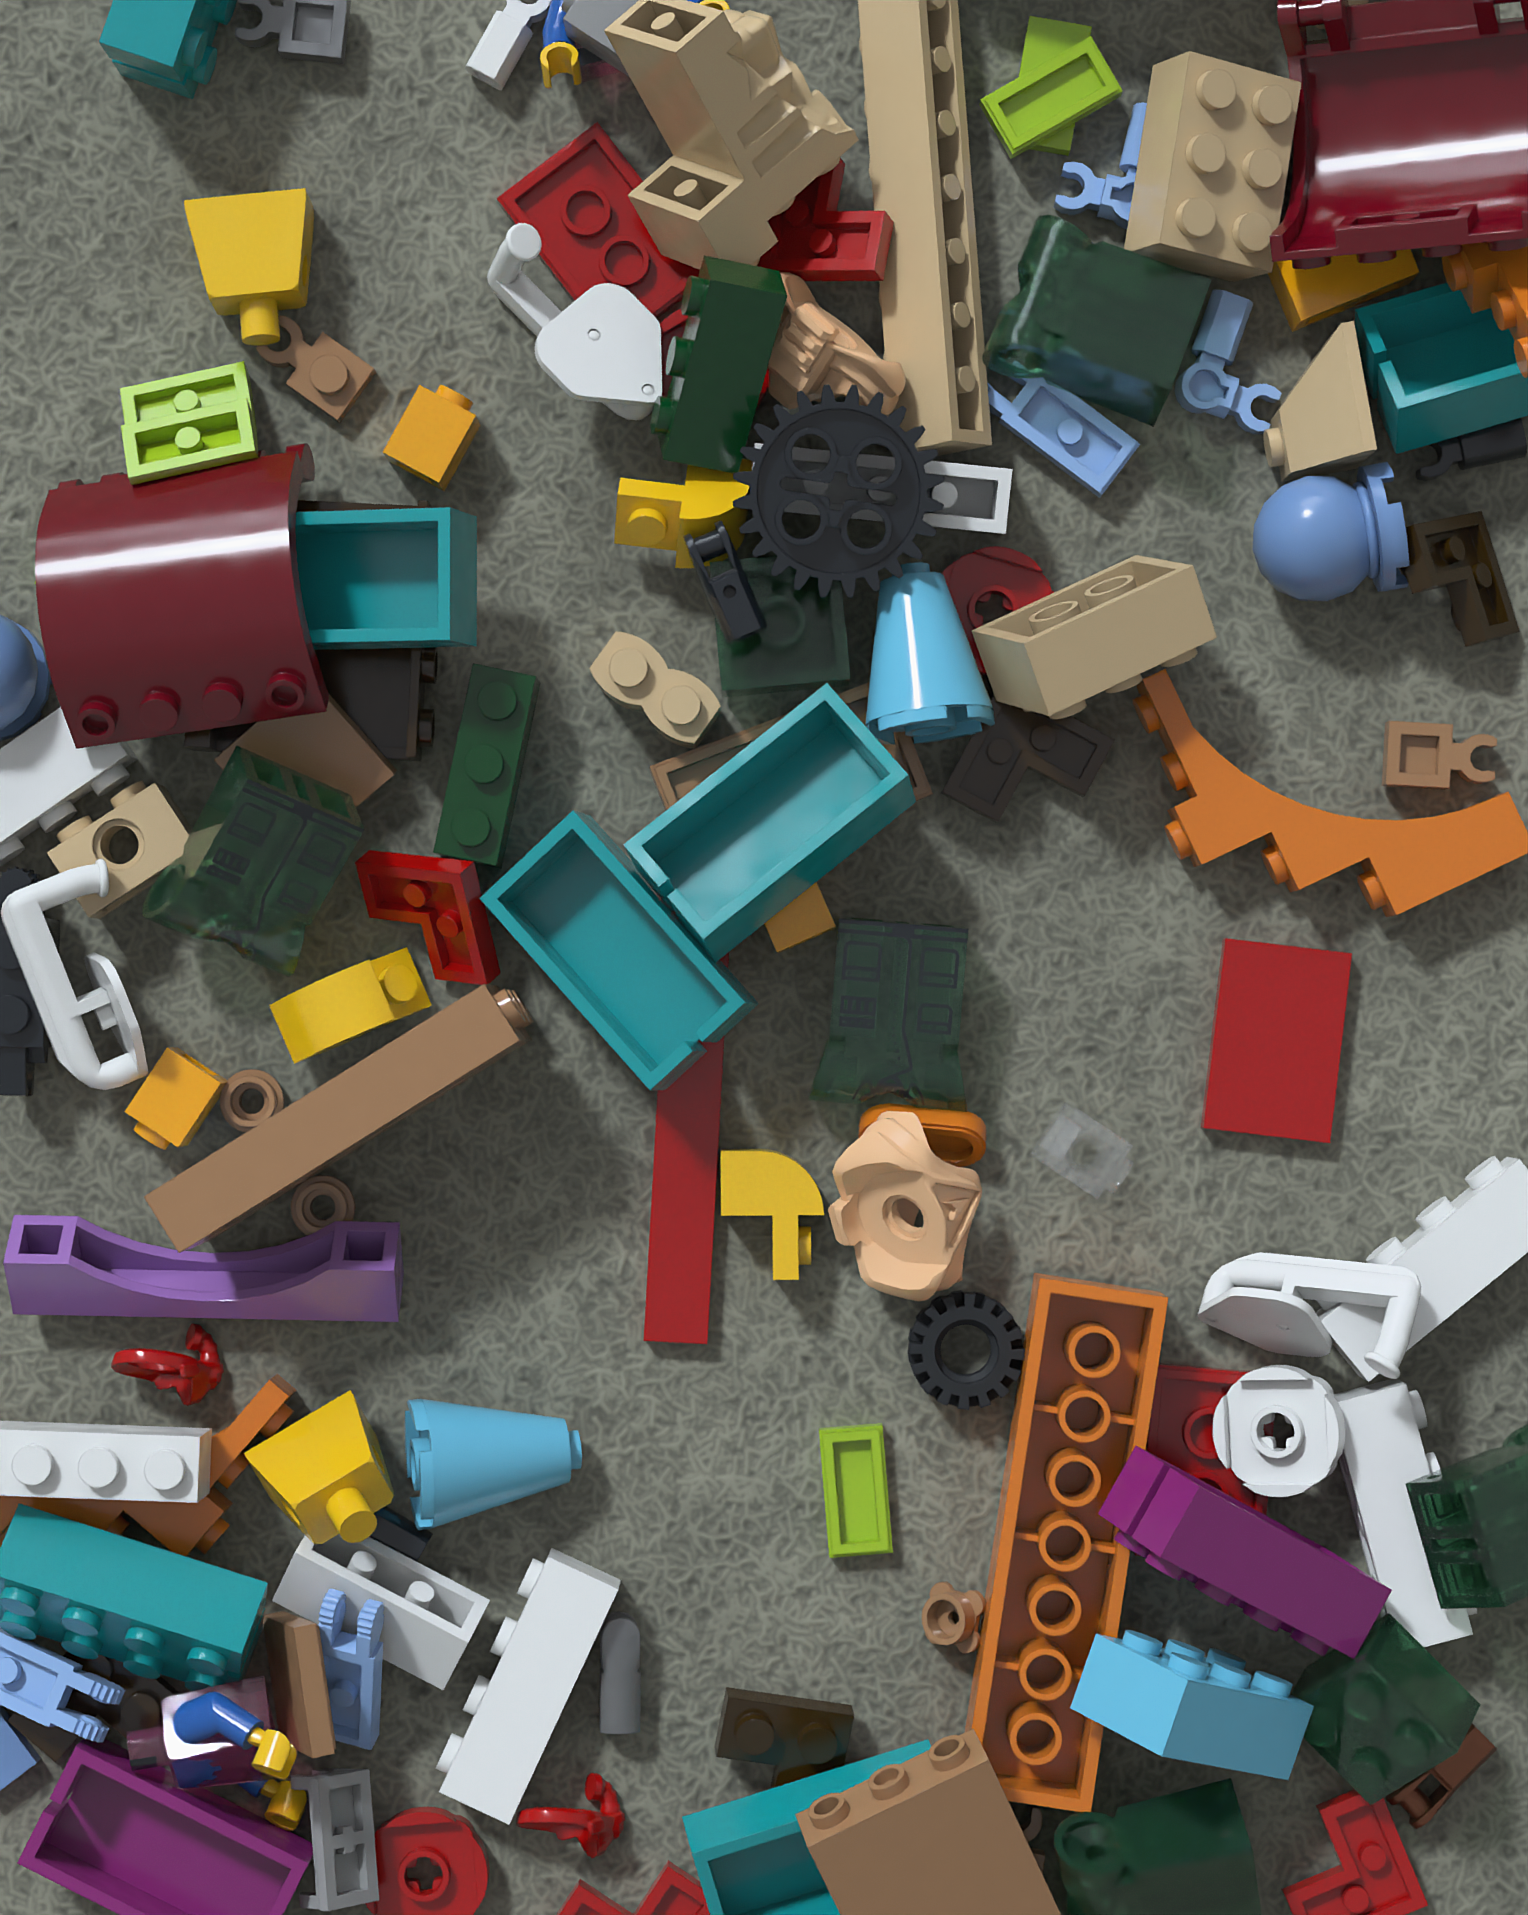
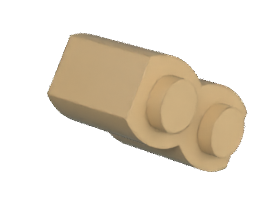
(639, 680)

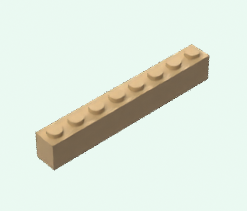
(926, 188)

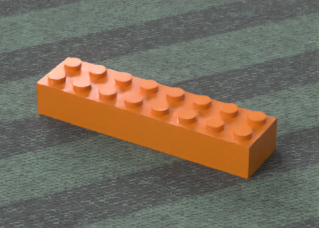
(1053, 1557)

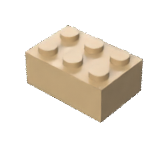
(1212, 166)
(1095, 636)

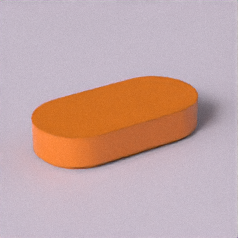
(951, 1135)

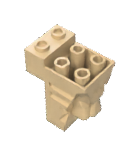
(736, 124)

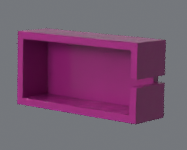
(1241, 1556)
(159, 1848)

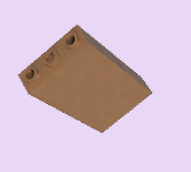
(340, 1116)
(926, 1840)

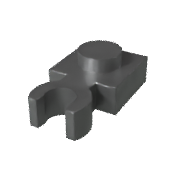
(304, 28)

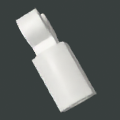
(505, 41)

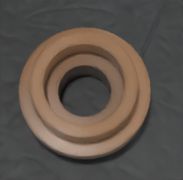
(232, 1095)
(321, 1185)

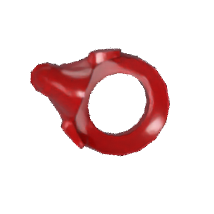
(170, 1369)
(592, 1828)

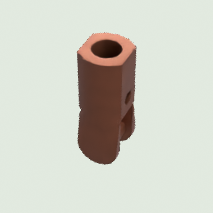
(1450, 1773)

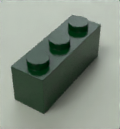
(718, 363)
(487, 765)

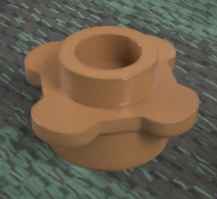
(939, 1622)

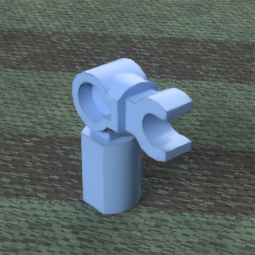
(1110, 195)
(1205, 384)

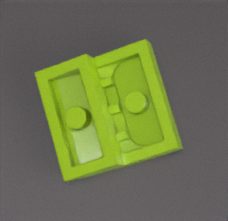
(188, 423)

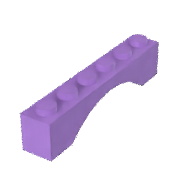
(86, 1271)

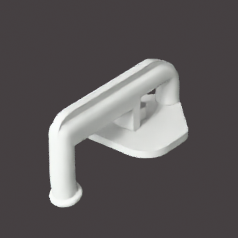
(594, 349)
(53, 991)
(1264, 1303)

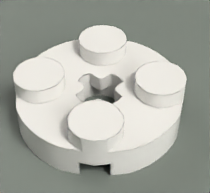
(1255, 1458)

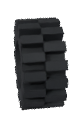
(972, 1388)

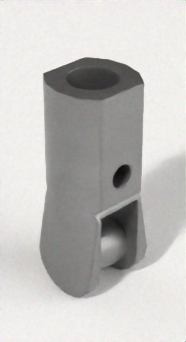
(619, 1675)

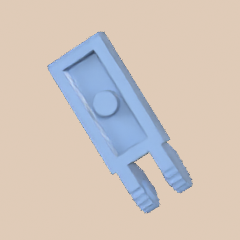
(1065, 432)
(353, 1669)
(41, 1682)

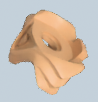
(821, 350)
(882, 1188)

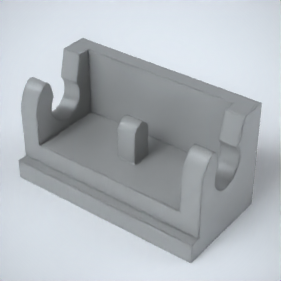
(340, 1838)

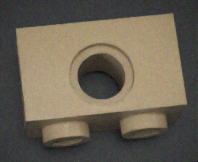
(160, 835)

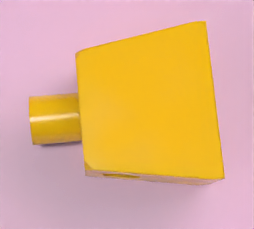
(254, 256)
(326, 1472)

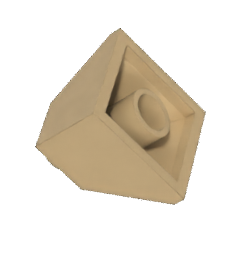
(1326, 416)

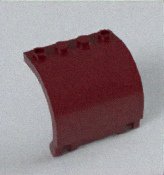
(1405, 129)
(177, 600)

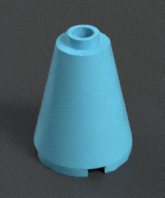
(923, 663)
(481, 1458)

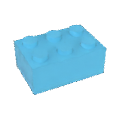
(1192, 1704)

